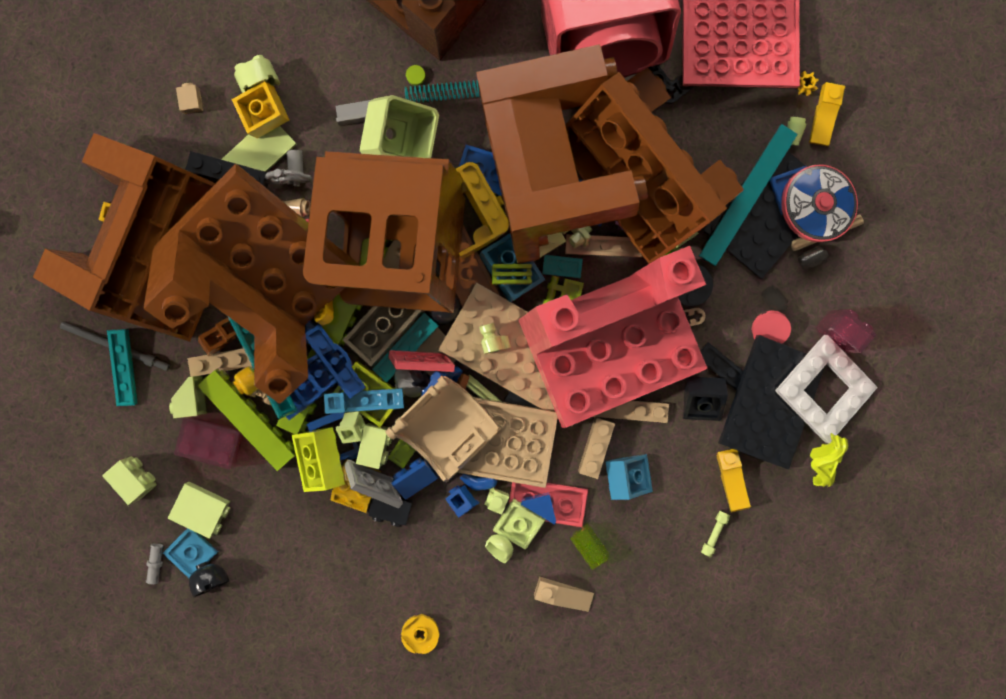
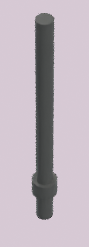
(149, 359)

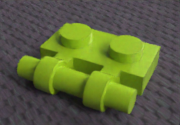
(570, 288)

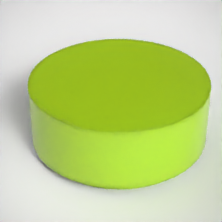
(415, 75)

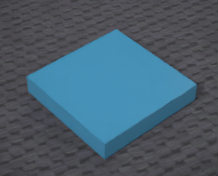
(189, 551)

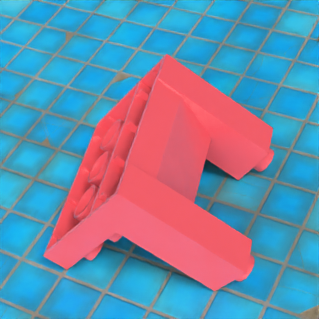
(616, 339)

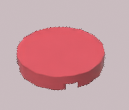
(772, 325)

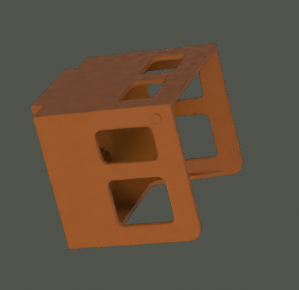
(382, 201)

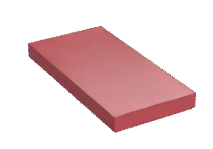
(567, 501)

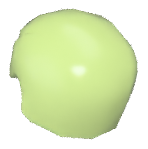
(499, 547)

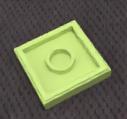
(519, 524)

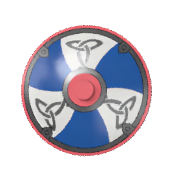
(819, 203)

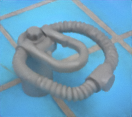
(294, 174)

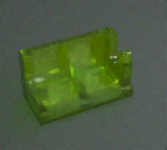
(590, 546)

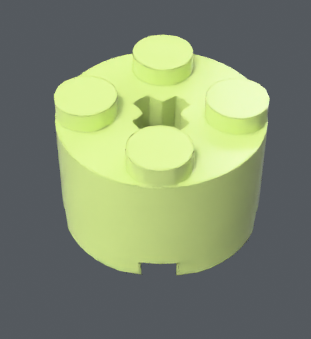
(255, 72)

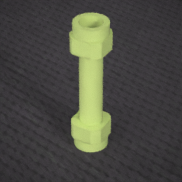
(722, 518)

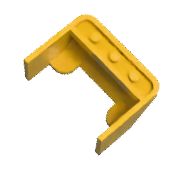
(485, 205)

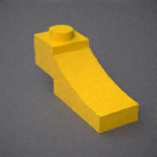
(826, 113)
(733, 480)

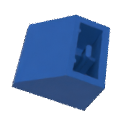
(415, 478)

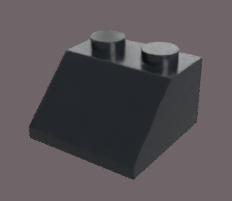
(704, 398)

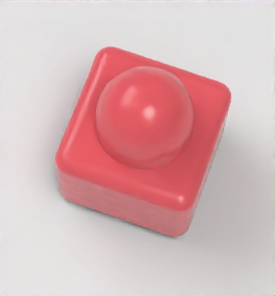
(628, 30)

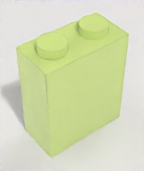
(199, 510)

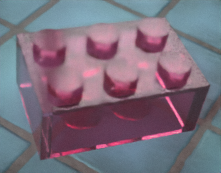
(846, 330)
(209, 442)

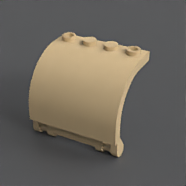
(445, 427)

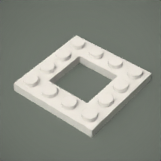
(793, 387)

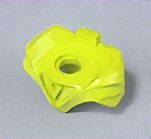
(826, 460)

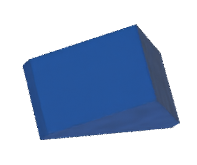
(541, 505)

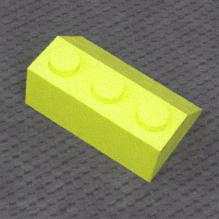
(318, 460)

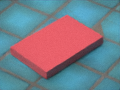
(421, 361)

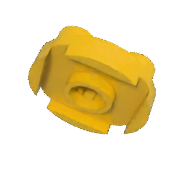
(409, 633)

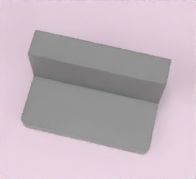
(351, 113)

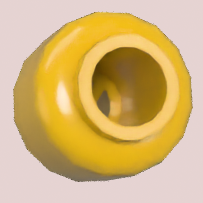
(245, 381)

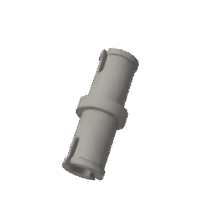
(154, 563)

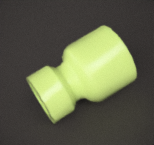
(491, 341)

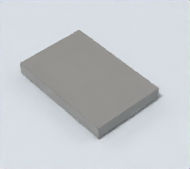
(372, 483)

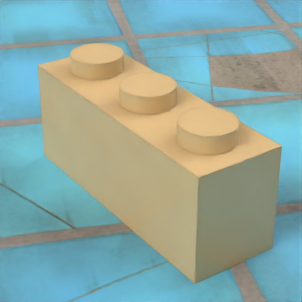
(596, 447)

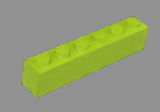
(247, 419)

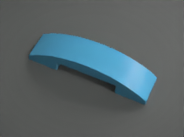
(364, 401)

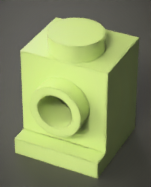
(351, 427)
(496, 500)

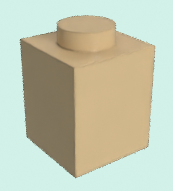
(189, 98)

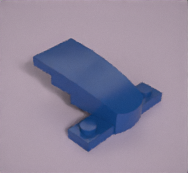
(325, 369)

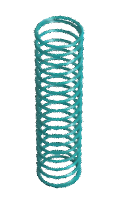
(446, 87)

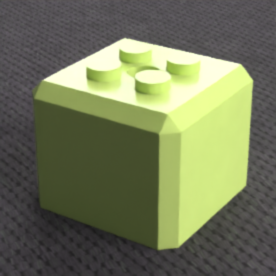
(411, 124)

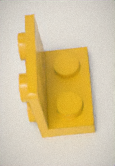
(348, 497)

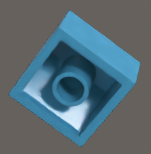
(629, 477)

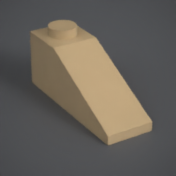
(562, 595)

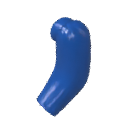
(478, 483)

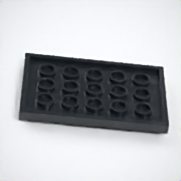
(764, 231)
(759, 418)

